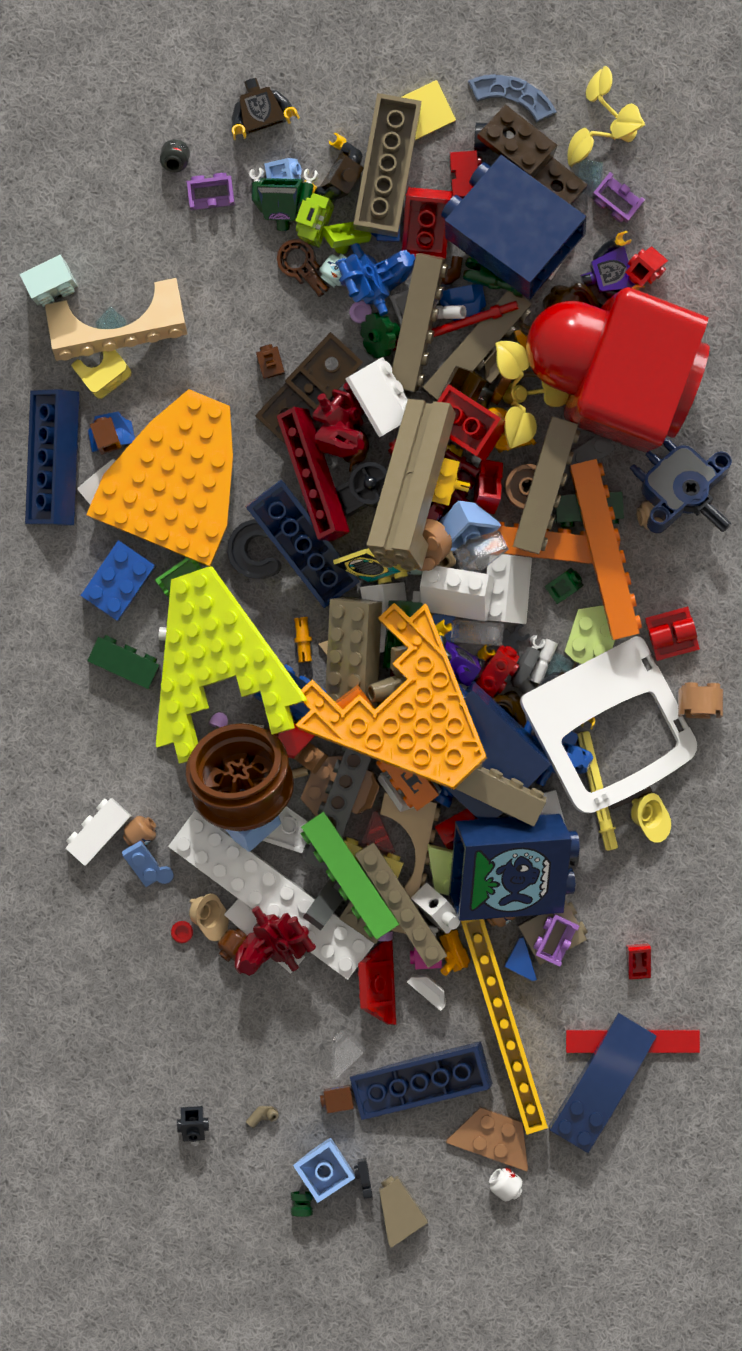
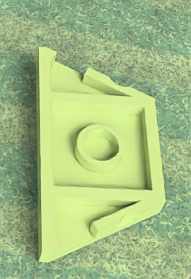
(589, 635)
(440, 867)

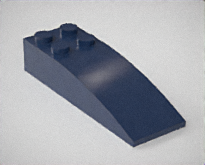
(294, 536)
(422, 1080)
(602, 1083)

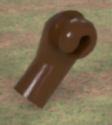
(454, 272)

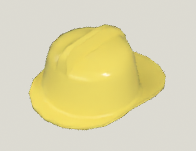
(652, 817)

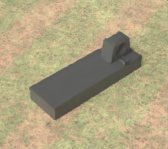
(324, 905)

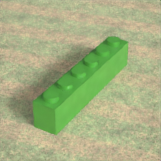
(350, 876)

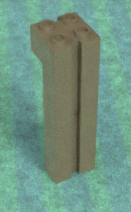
(411, 485)

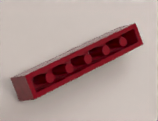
(313, 474)

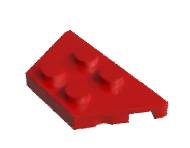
(377, 983)

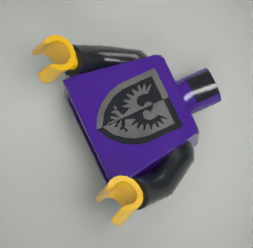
(610, 267)
(464, 664)

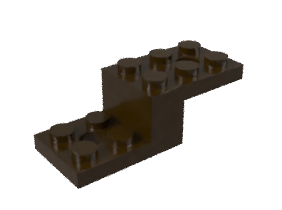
(530, 152)
(309, 381)

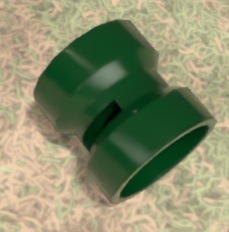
(301, 1204)

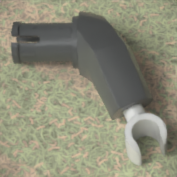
(527, 662)

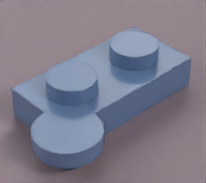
(146, 866)

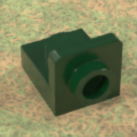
(564, 585)

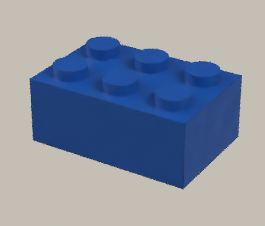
(118, 580)

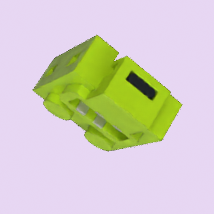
(312, 217)

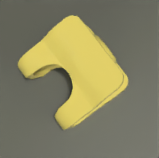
(104, 377)

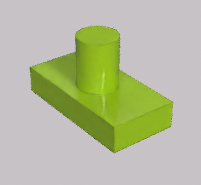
(342, 236)

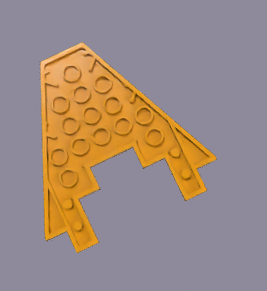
(420, 725)

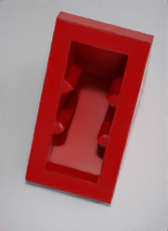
(639, 961)

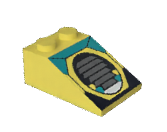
(366, 567)

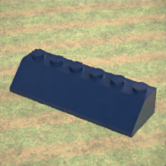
(52, 457)

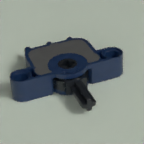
(682, 485)

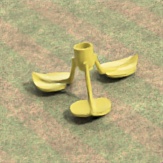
(623, 127)
(511, 363)

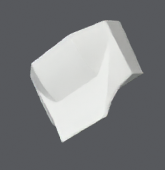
(429, 989)

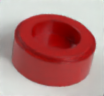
(182, 931)

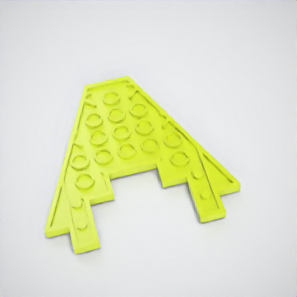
(208, 643)

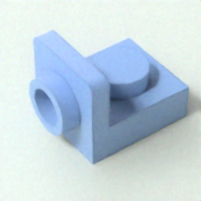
(284, 169)

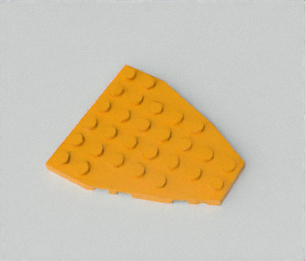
(174, 480)

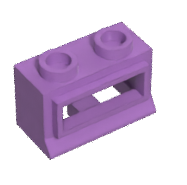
(624, 192)
(211, 202)
(564, 942)

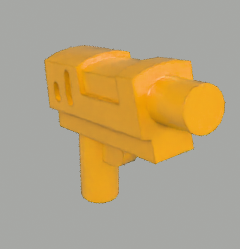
(456, 954)

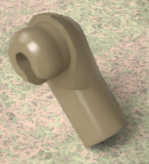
(262, 1113)

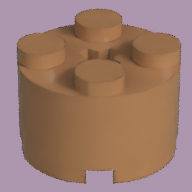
(513, 484)
(439, 544)
(700, 701)

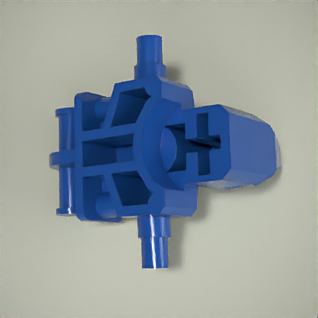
(374, 280)
(578, 756)

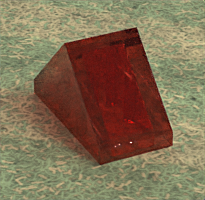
(377, 833)

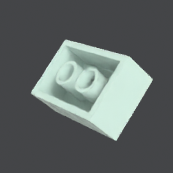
(49, 281)

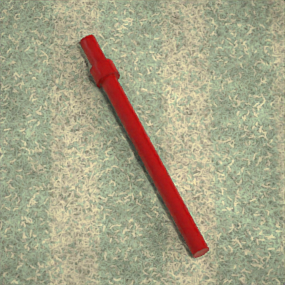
(494, 312)

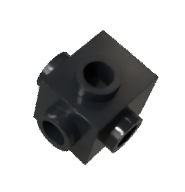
(192, 1124)

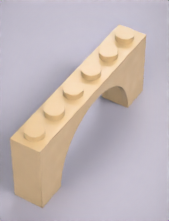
(160, 321)
(419, 827)

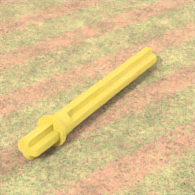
(595, 784)

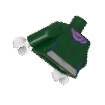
(279, 197)

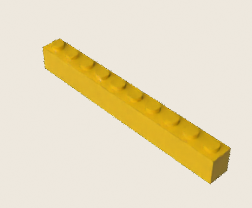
(504, 1025)

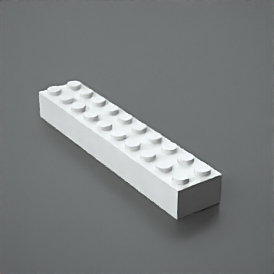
(264, 886)

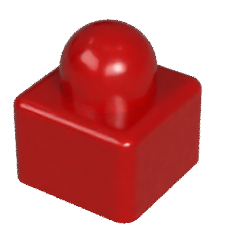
(623, 364)

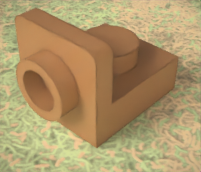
(311, 757)

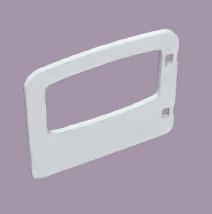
(586, 692)

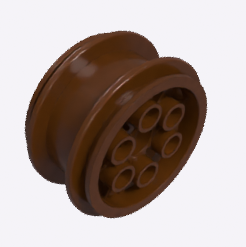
(265, 781)

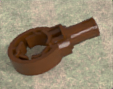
(311, 276)

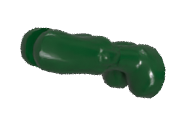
(485, 277)

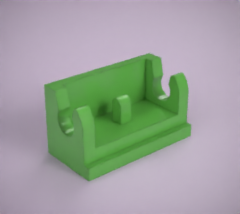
(182, 568)

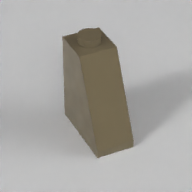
(400, 1210)

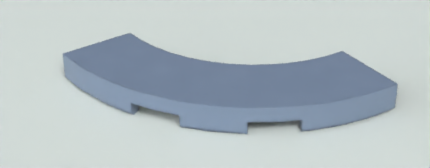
(513, 89)

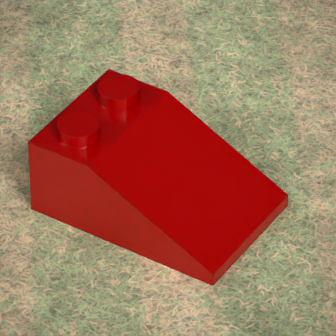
(423, 222)
(473, 425)

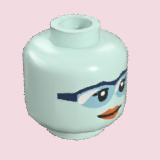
(331, 272)

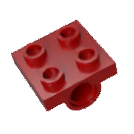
(672, 633)

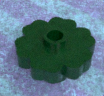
(379, 335)

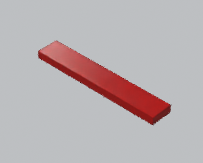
(665, 1042)

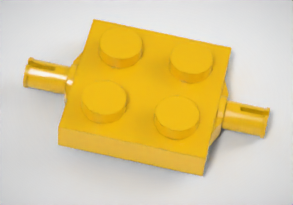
(448, 482)

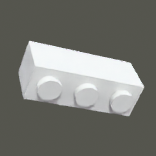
(97, 830)

